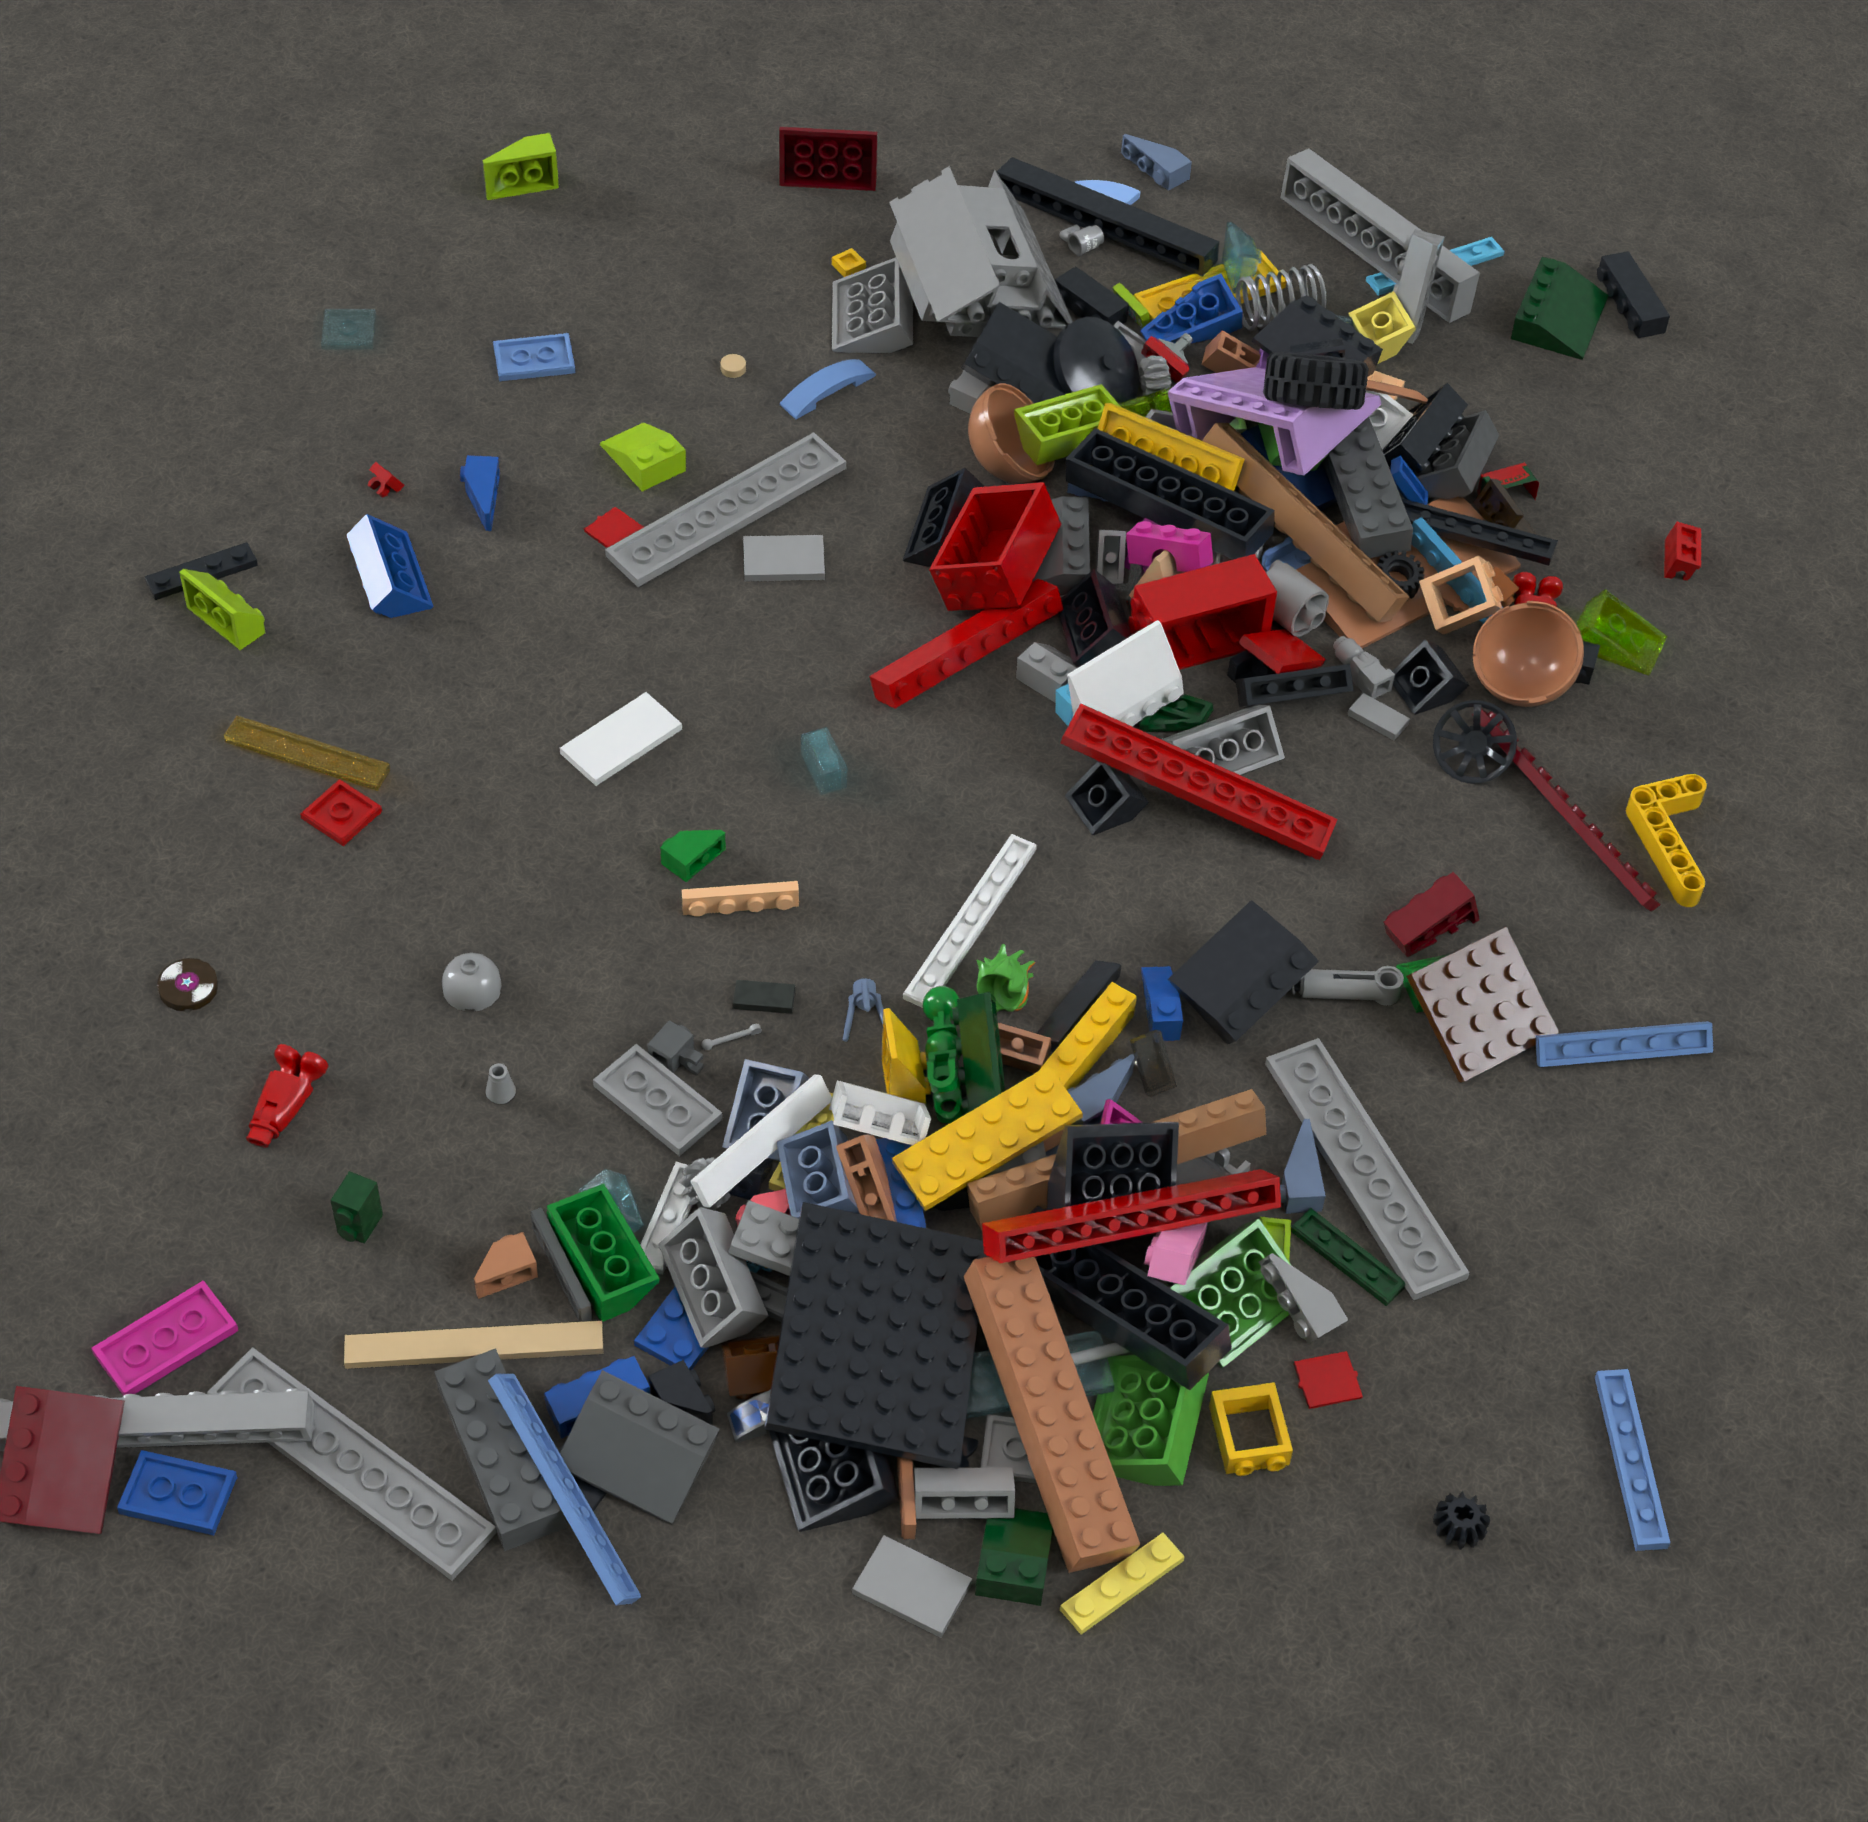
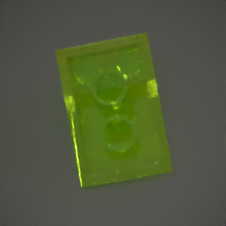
(1621, 633)

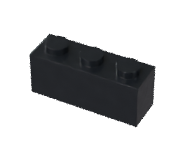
(1090, 298)

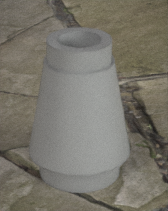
(499, 1086)

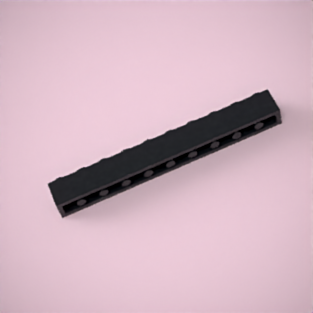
(1115, 218)

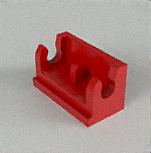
(1682, 551)

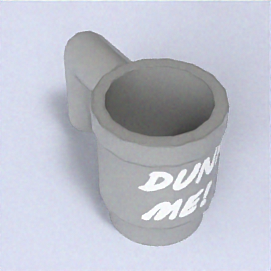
(1082, 240)

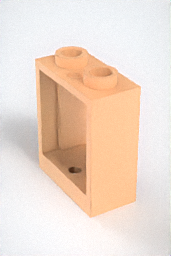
(1435, 603)

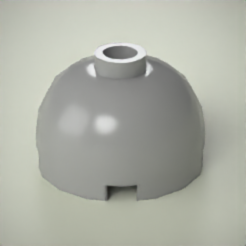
(471, 982)

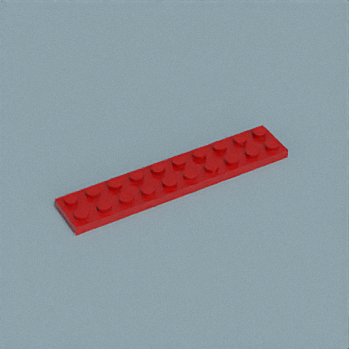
(1199, 781)

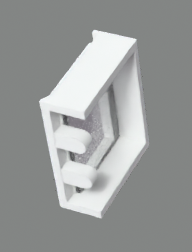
(879, 1113)

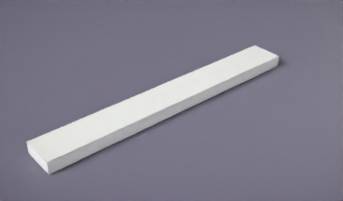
(971, 918)

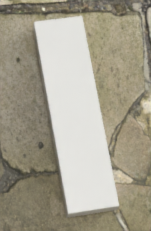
(668, 1215)

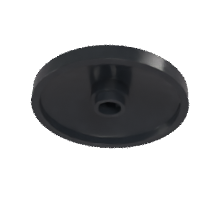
(1096, 354)

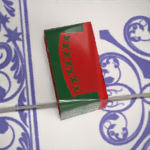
(1511, 477)

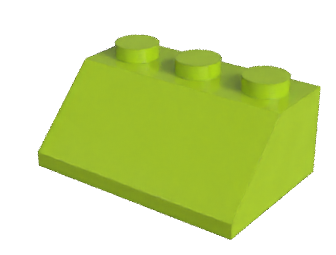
(222, 608)

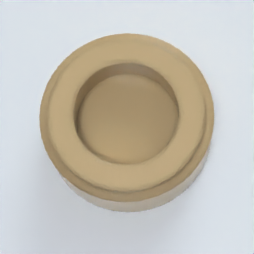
(733, 365)

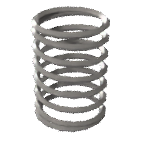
(1253, 287)

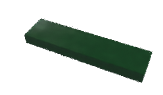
(1348, 1256)

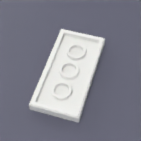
(620, 738)

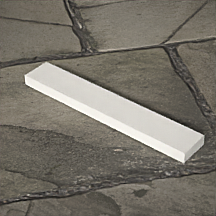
(761, 1141)

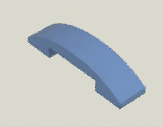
(824, 383)

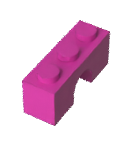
(1188, 546)

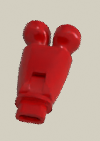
(1547, 590)
(284, 1093)

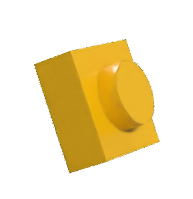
(848, 262)

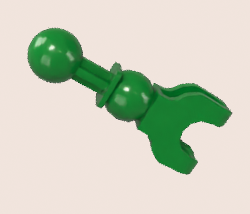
(942, 1052)

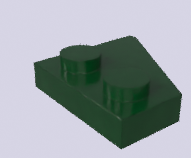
(1178, 715)

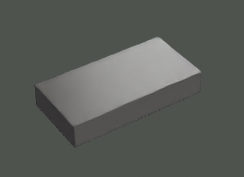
(1378, 716)

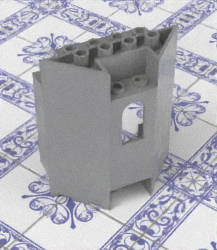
(953, 263)

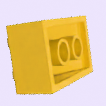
(902, 1061)

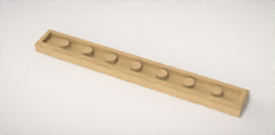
(464, 1343)

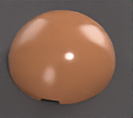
(997, 439)
(1528, 654)

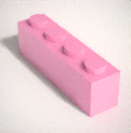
(1175, 1253)

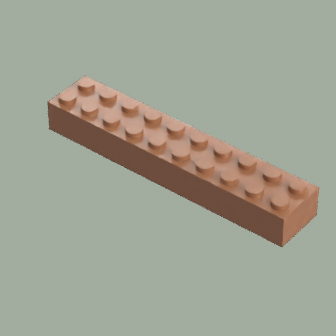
(1051, 1413)

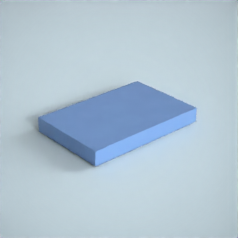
(534, 357)

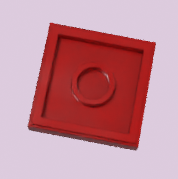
(341, 812)

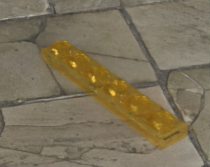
(307, 753)

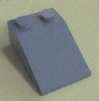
(758, 1093)

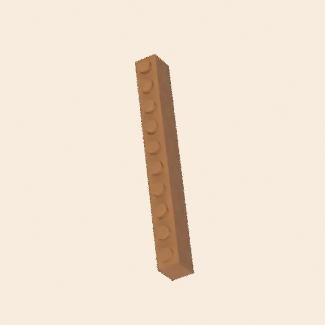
(1311, 529)
(1200, 1133)

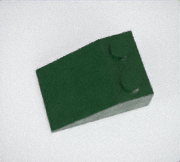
(1015, 1557)

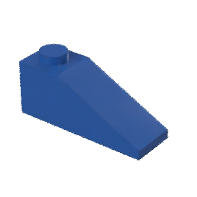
(481, 485)
(1162, 1002)

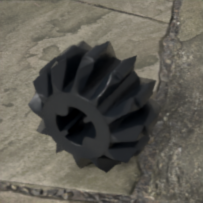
(1467, 1531)

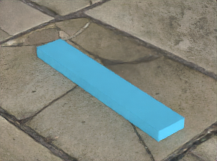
(1471, 253)

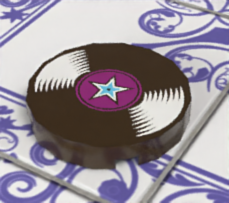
(187, 984)

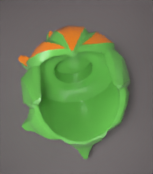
(1005, 980)

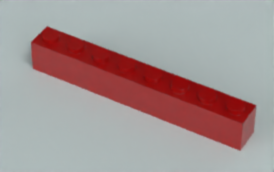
(963, 645)

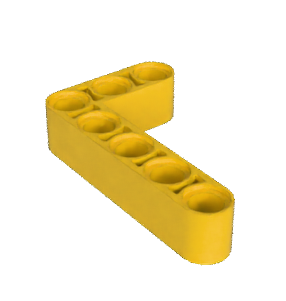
(1649, 814)

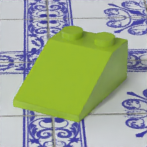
(522, 168)
(646, 455)

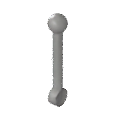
(707, 1044)

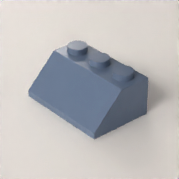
(814, 1169)

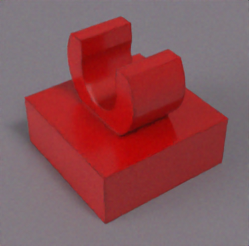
(384, 479)

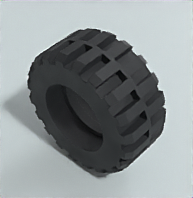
(1315, 380)

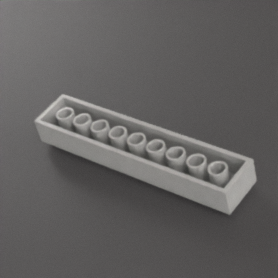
(1372, 229)

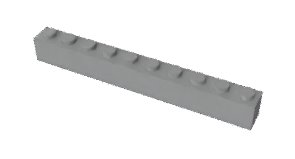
(206, 1418)

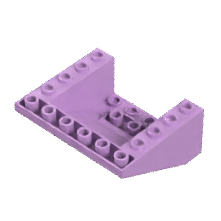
(1301, 432)

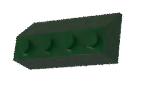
(980, 1049)

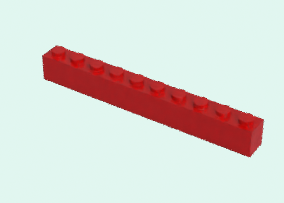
(1130, 1215)

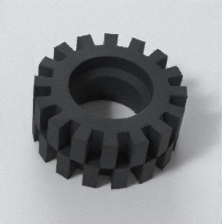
(1405, 566)

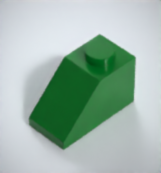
(691, 851)

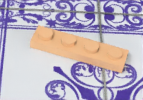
(740, 898)

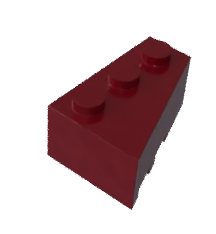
(1432, 914)

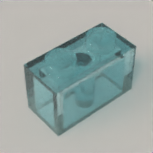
(824, 761)

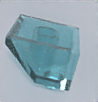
(1239, 255)

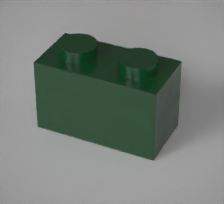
(356, 1207)

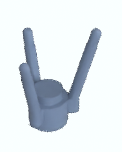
(863, 997)

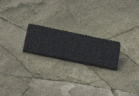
(1079, 1001)

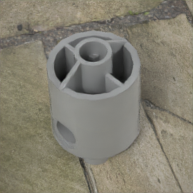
(1299, 601)

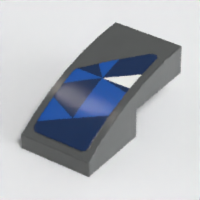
(749, 1418)

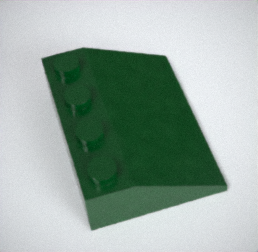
(1559, 310)

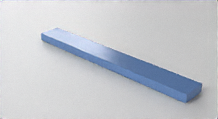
(565, 1489)

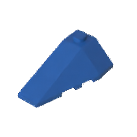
(1200, 314)

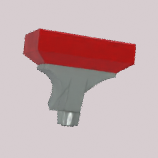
(1172, 353)

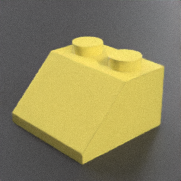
(1384, 323)

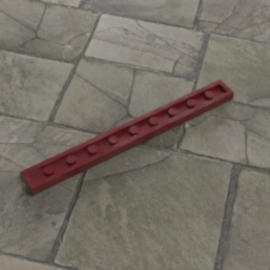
(1575, 817)

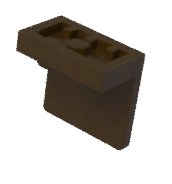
(1499, 507)

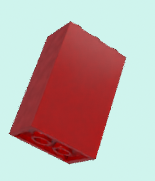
(995, 547)
(1207, 609)

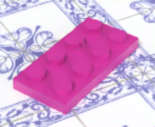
(165, 1339)

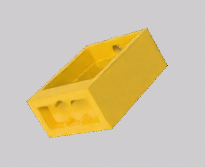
(1246, 1400)

